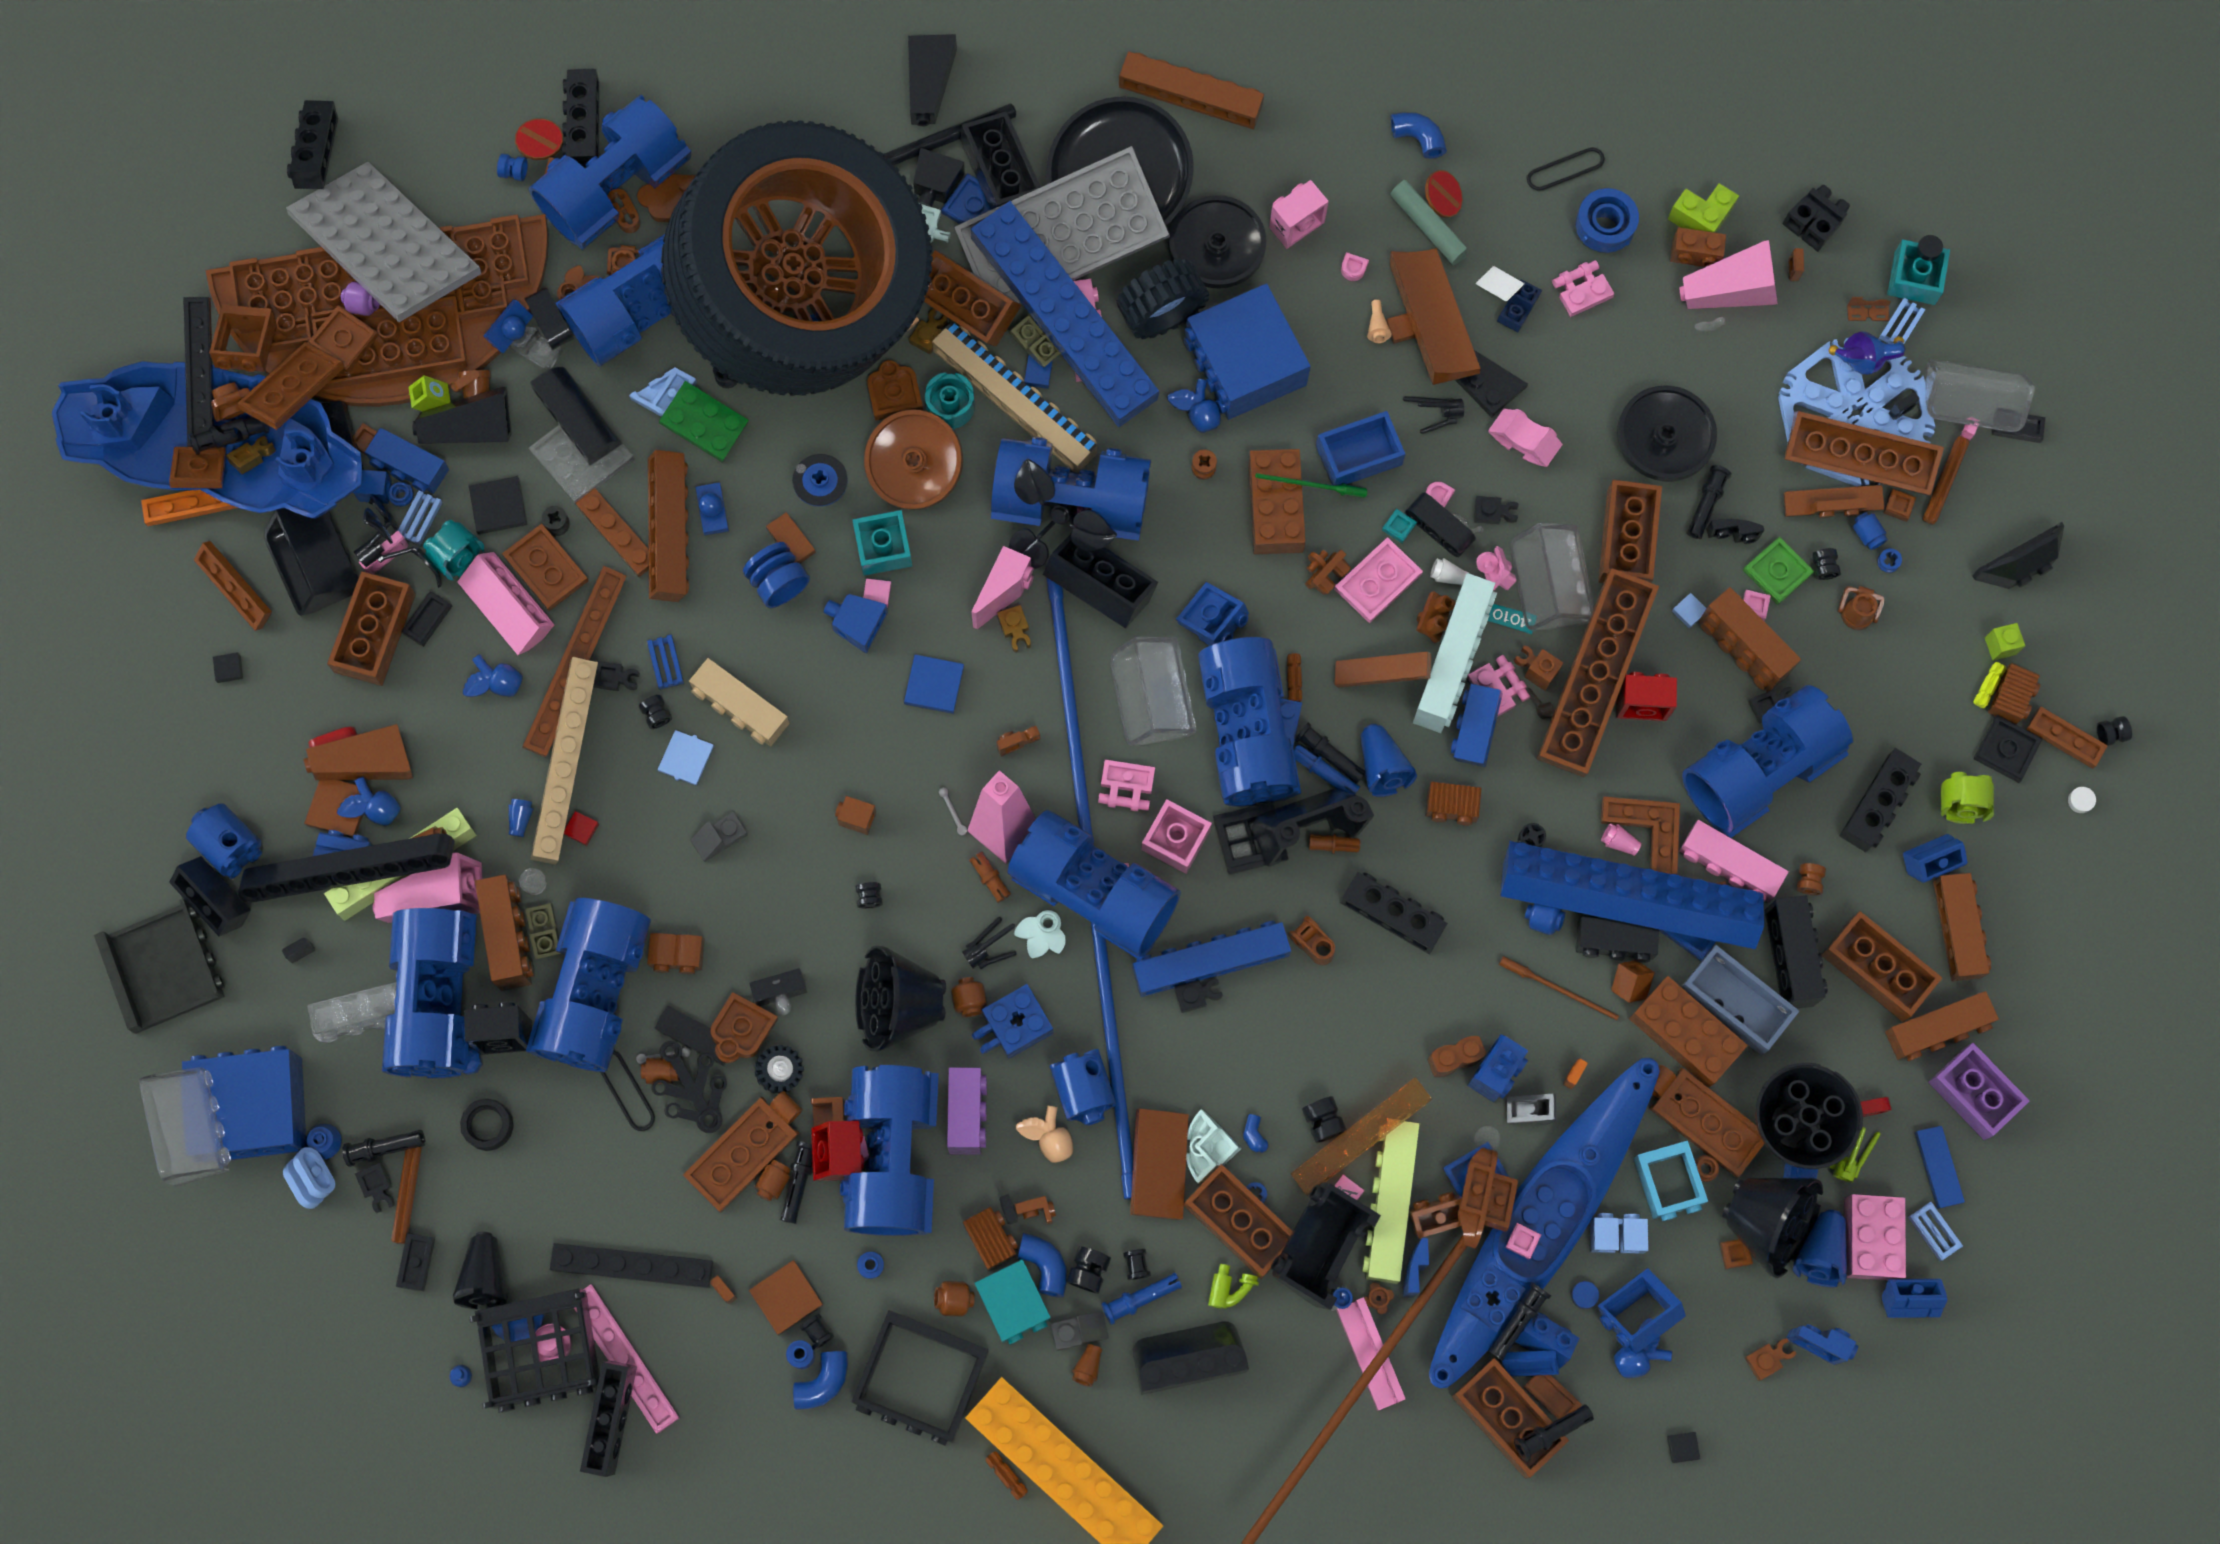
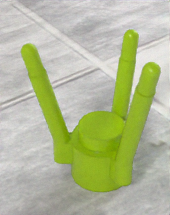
(1847, 1168)

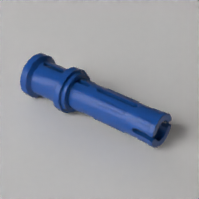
(1129, 1302)

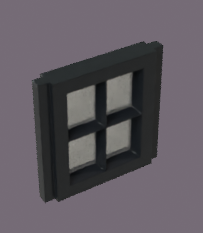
(1237, 838)

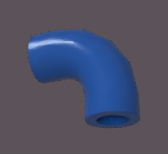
(1422, 129)
(1050, 1264)
(826, 1385)

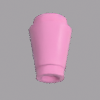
(1619, 839)

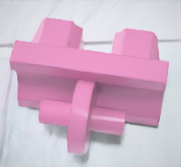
(1496, 568)

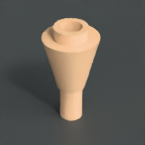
(1378, 328)

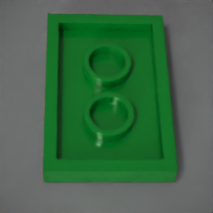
(703, 421)

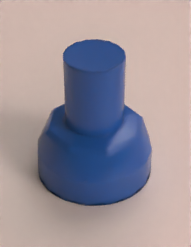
(460, 1376)

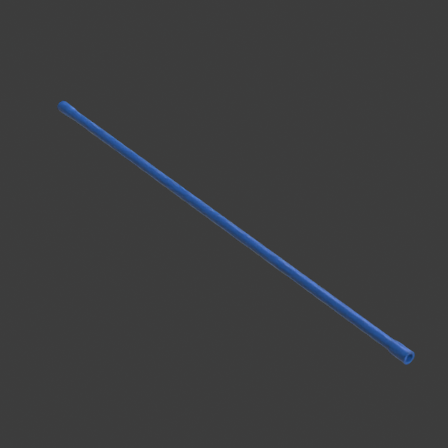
(1100, 947)

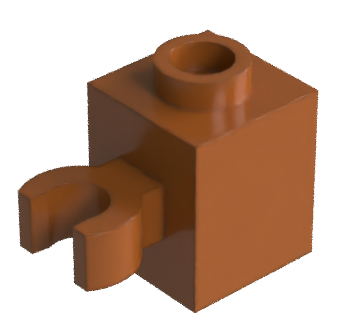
(1541, 668)

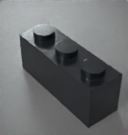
(209, 896)
(1616, 939)

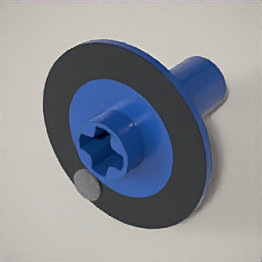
(820, 480)

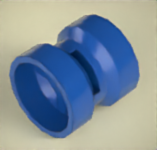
(512, 167)

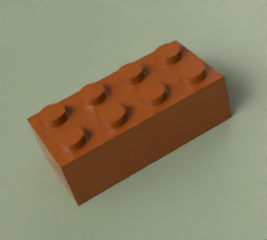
(969, 300)
(1276, 505)
(1630, 529)
(371, 628)
(1748, 640)
(504, 933)
(1881, 966)
(1688, 1032)
(1239, 1220)
(1504, 1414)

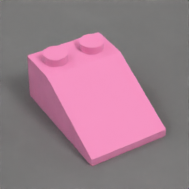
(1003, 586)

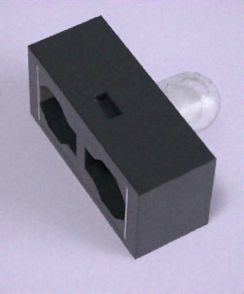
(778, 990)

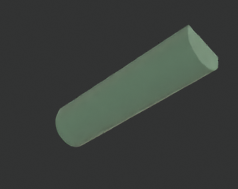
(1429, 222)

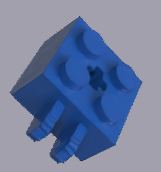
(1011, 1037)
(1497, 1068)

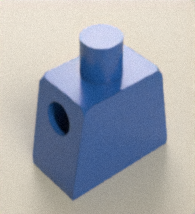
(857, 619)

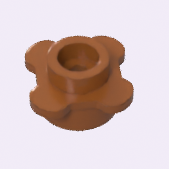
(1386, 1296)

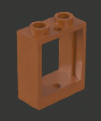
(242, 318)

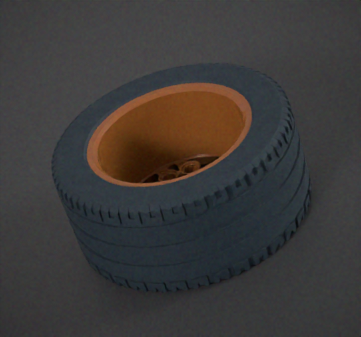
(746, 330)

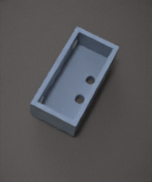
(1741, 996)

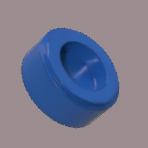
(1585, 1295)

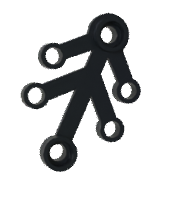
(693, 1090)

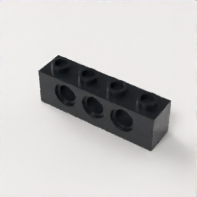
(581, 83)
(313, 145)
(1857, 830)
(1378, 912)
(608, 1418)

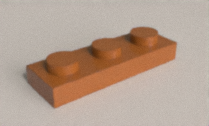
(2066, 737)

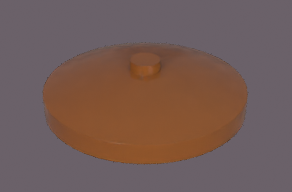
(913, 459)

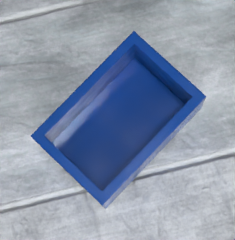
(1360, 449)

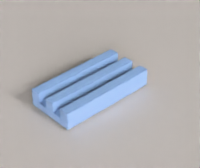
(1911, 309)
(420, 496)
(1926, 1235)

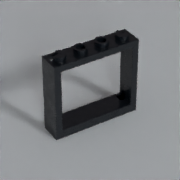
(891, 1416)

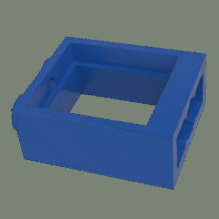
(1631, 1292)

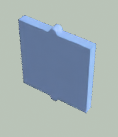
(685, 757)

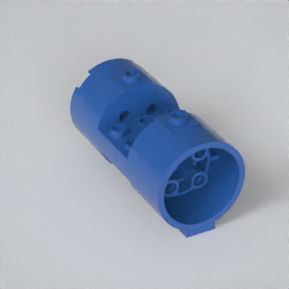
(639, 144)
(614, 310)
(1115, 493)
(1245, 690)
(1798, 739)
(1122, 901)
(430, 955)
(579, 1021)
(886, 1196)

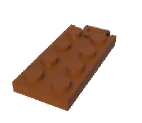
(1706, 1120)
(744, 1150)

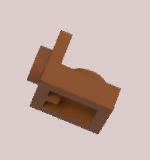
(1030, 1209)

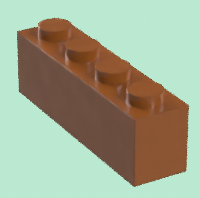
(1962, 927)
(1941, 1026)

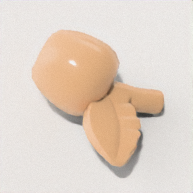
(1053, 1142)

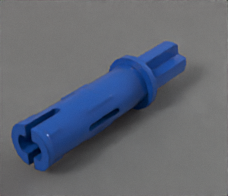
(1324, 770)

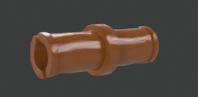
(990, 877)

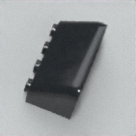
(310, 560)
(1189, 1357)

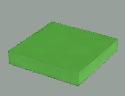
(1778, 570)

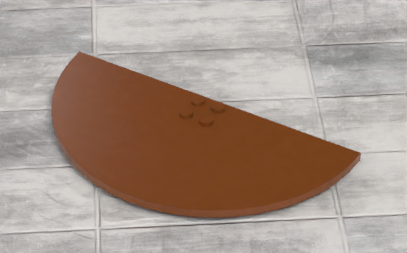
(430, 343)

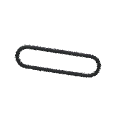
(1562, 160)
(639, 1092)

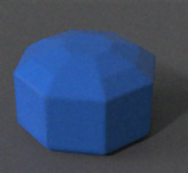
(474, 1062)

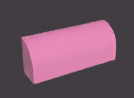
(505, 602)

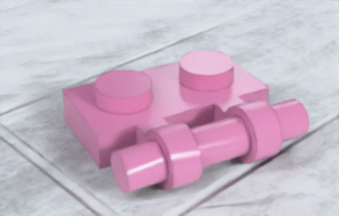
(1585, 295)
(1488, 677)
(1126, 777)

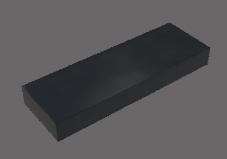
(687, 1032)

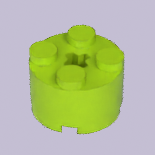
(1967, 798)

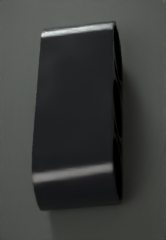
(549, 318)
(1440, 525)

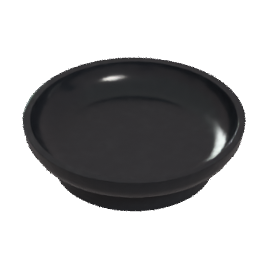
(1125, 122)

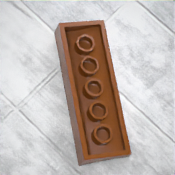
(1434, 315)
(1863, 453)

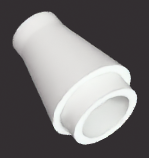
(1447, 572)

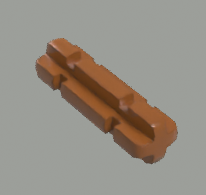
(1294, 677)
(1006, 1475)

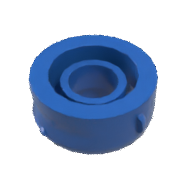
(1612, 205)

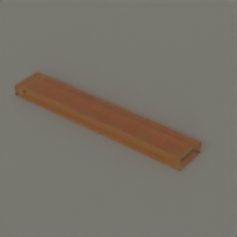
(1361, 1135)

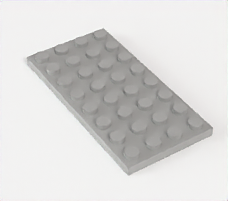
(1083, 219)
(383, 241)

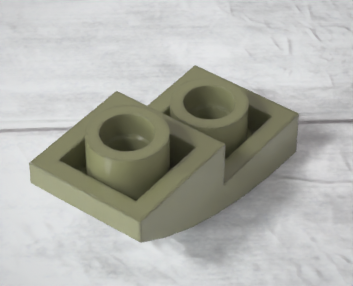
(1034, 341)
(543, 930)

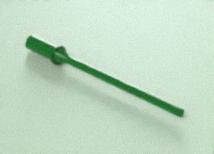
(1343, 489)

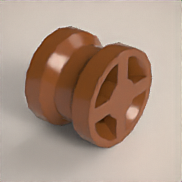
(1207, 469)

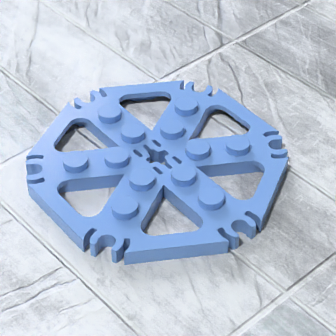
(1850, 390)

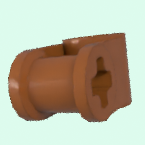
(1309, 937)

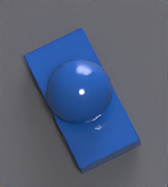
(508, 326)
(712, 509)

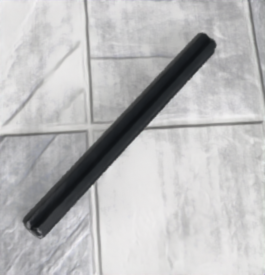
(940, 138)

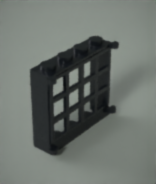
(528, 1309)

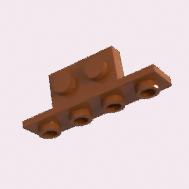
(1834, 500)

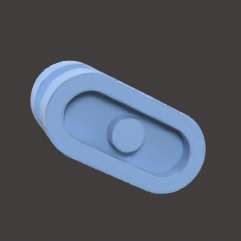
(308, 1178)

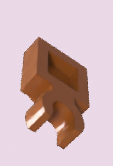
(1013, 741)
(1767, 1360)

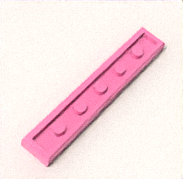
(619, 1349)

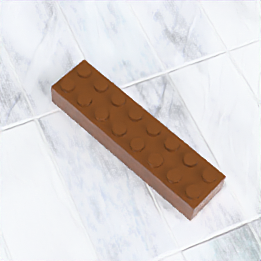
(1597, 672)

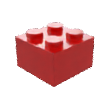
(1647, 697)
(836, 1150)

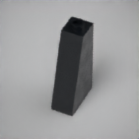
(929, 71)
(468, 420)

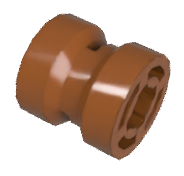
(1811, 879)

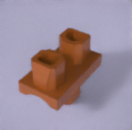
(1334, 563)
(1434, 616)

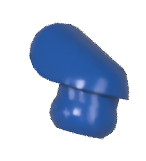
(1252, 1136)

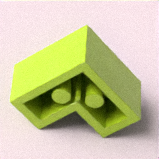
(1697, 214)

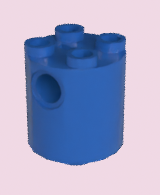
(223, 840)
(1083, 1087)

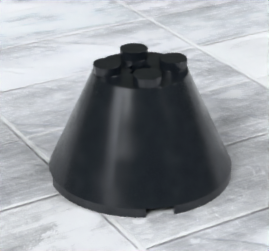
(896, 999)
(1809, 1116)
(1774, 1218)

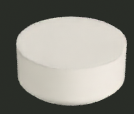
(2081, 799)

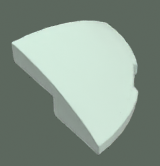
(1208, 1146)

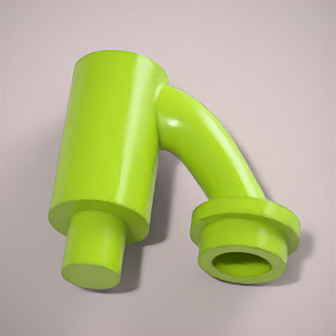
(1221, 1286)

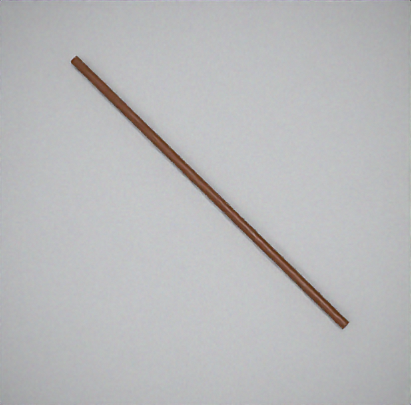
(1354, 1393)

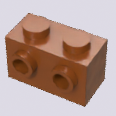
(1697, 247)
(1435, 1216)

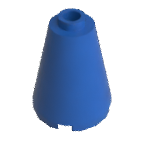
(1384, 762)
(1824, 1251)

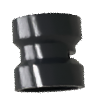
(1826, 564)
(655, 712)
(2113, 731)

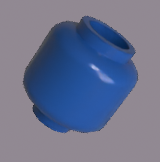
(1544, 918)

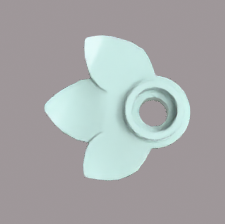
(1039, 937)

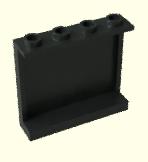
(160, 967)

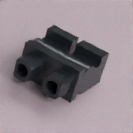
(1820, 213)

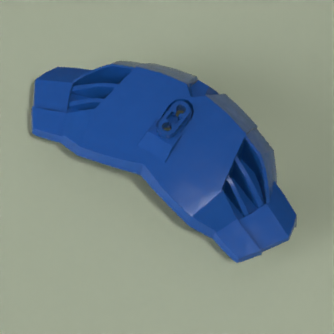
(140, 415)

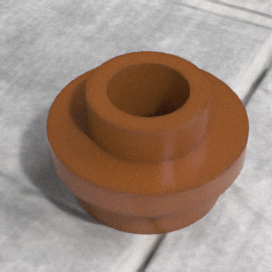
(1713, 1168)

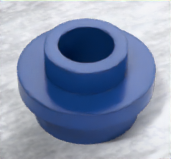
(397, 488)
(879, 1265)

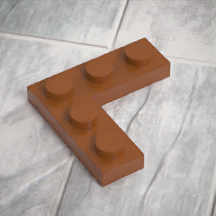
(1660, 816)

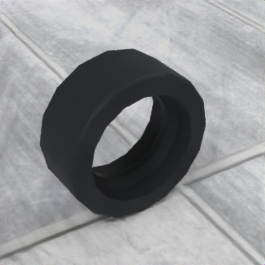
(469, 1114)

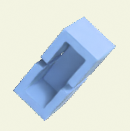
(1611, 1233)

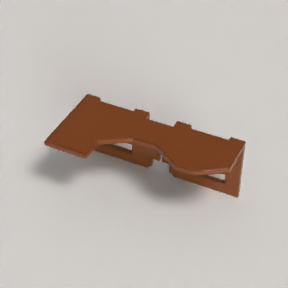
(1873, 312)

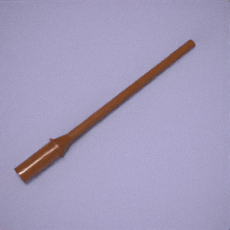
(1526, 972)

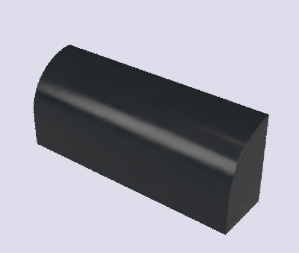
(575, 414)

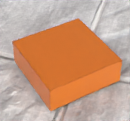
(1575, 1073)

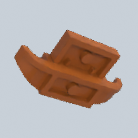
(1485, 1197)

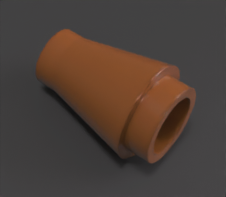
(1088, 1366)

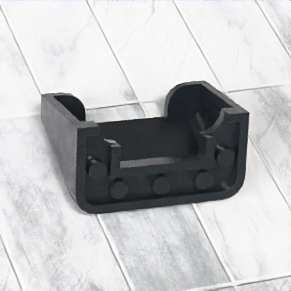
(1281, 826)
(1322, 1244)

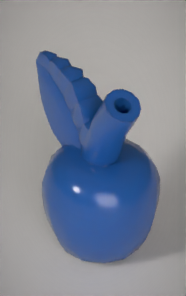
(1202, 413)
(502, 680)
(378, 808)
(1636, 1365)

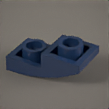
(1519, 306)

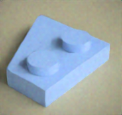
(662, 391)

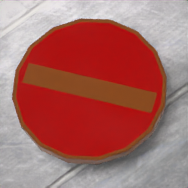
(539, 139)
(1443, 193)

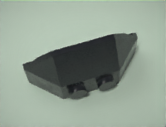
(2023, 561)

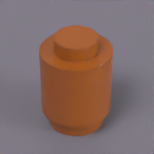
(658, 1069)
(772, 1181)

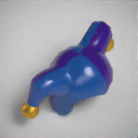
(1867, 352)

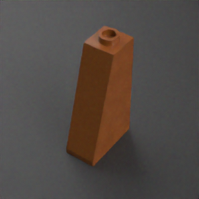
(368, 755)

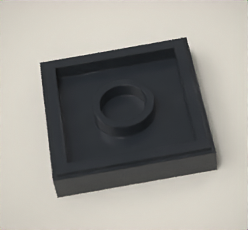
(497, 505)
(2008, 748)

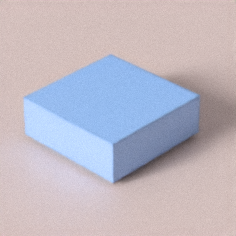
(1689, 610)

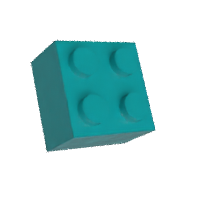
(1916, 277)
(882, 542)

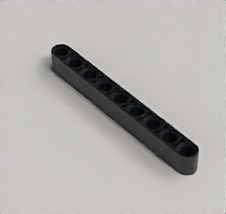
(346, 867)

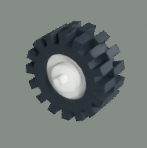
(779, 1069)

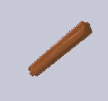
(1946, 480)
(406, 1195)

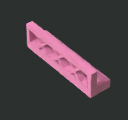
(1366, 1344)

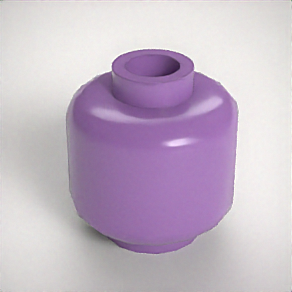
(358, 300)

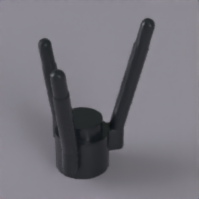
(1450, 408)
(976, 951)

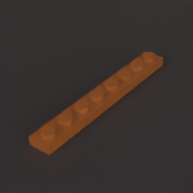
(580, 646)

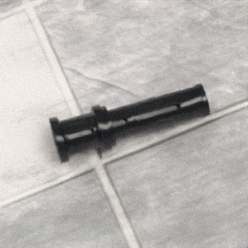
(1711, 493)
(1321, 746)
(372, 1148)
(801, 1169)
(1527, 1309)
(1543, 1437)

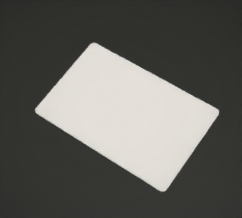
(1500, 283)

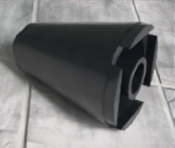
(481, 1274)

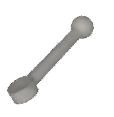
(961, 830)
(641, 1058)

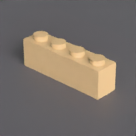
(739, 702)

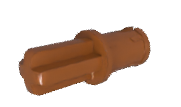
(1334, 843)

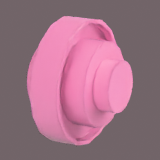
(548, 1348)

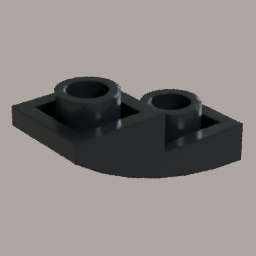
(1742, 530)

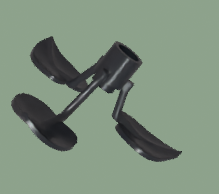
(1090, 528)
(373, 549)

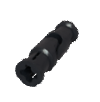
(224, 434)

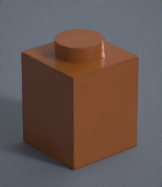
(855, 815)

